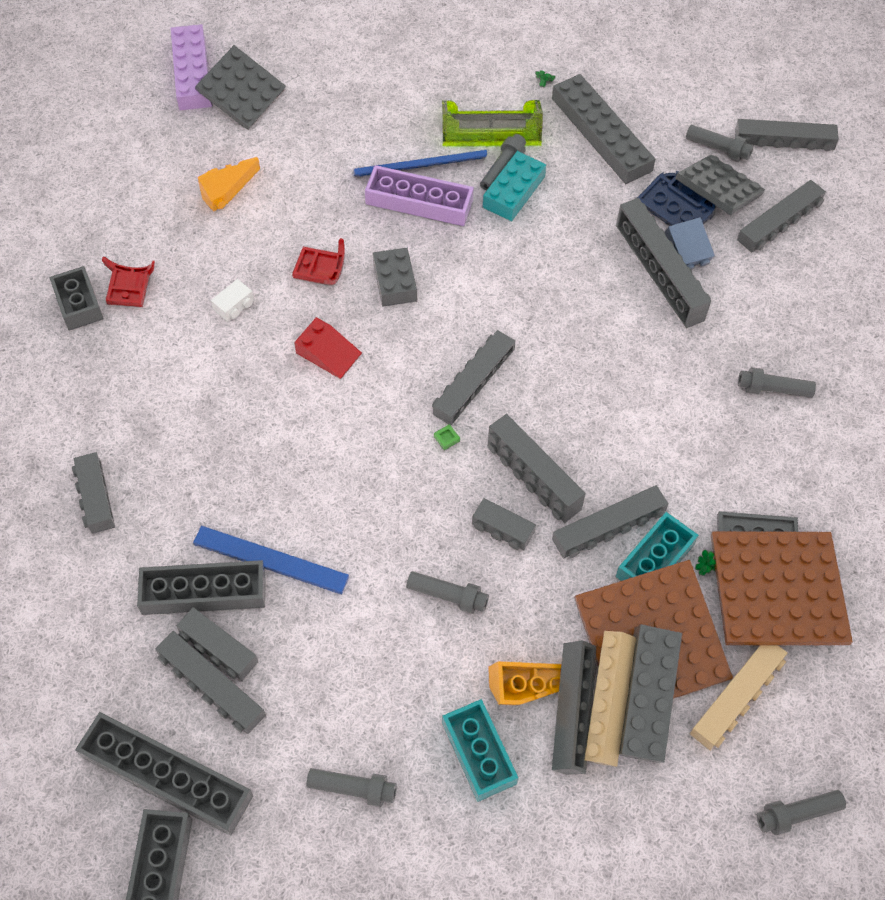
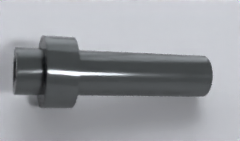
(736, 148)
(508, 149)
(756, 380)
(469, 597)
(375, 790)
(780, 817)

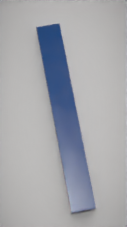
(424, 162)
(272, 559)

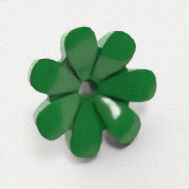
(544, 77)
(705, 563)

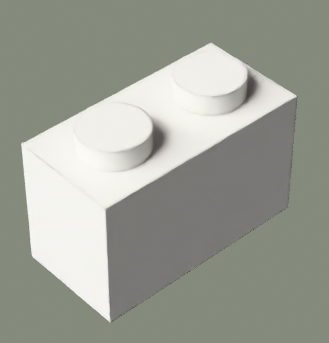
(232, 300)

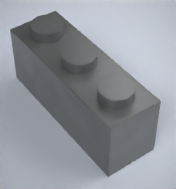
(503, 524)

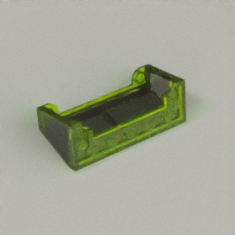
(491, 126)

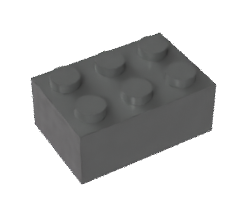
(395, 277)
(76, 298)

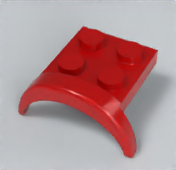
(320, 265)
(127, 283)

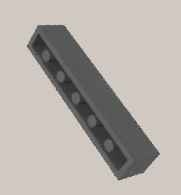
(788, 134)
(781, 215)
(473, 377)
(609, 522)
(210, 682)
(574, 707)

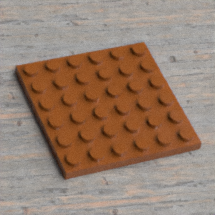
(780, 588)
(663, 600)

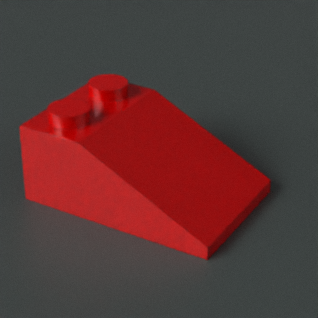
(326, 348)

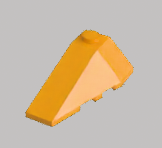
(222, 185)
(523, 682)

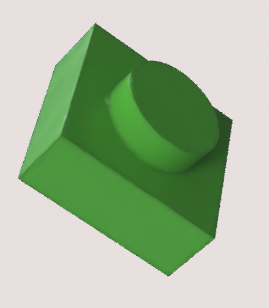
(446, 437)

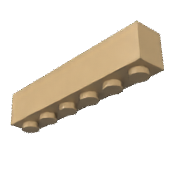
(738, 694)
(610, 698)

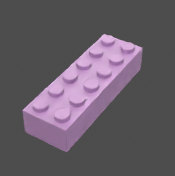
(189, 65)
(419, 195)

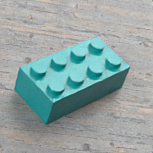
(514, 186)
(661, 547)
(479, 750)

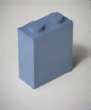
(691, 242)

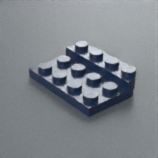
(675, 201)

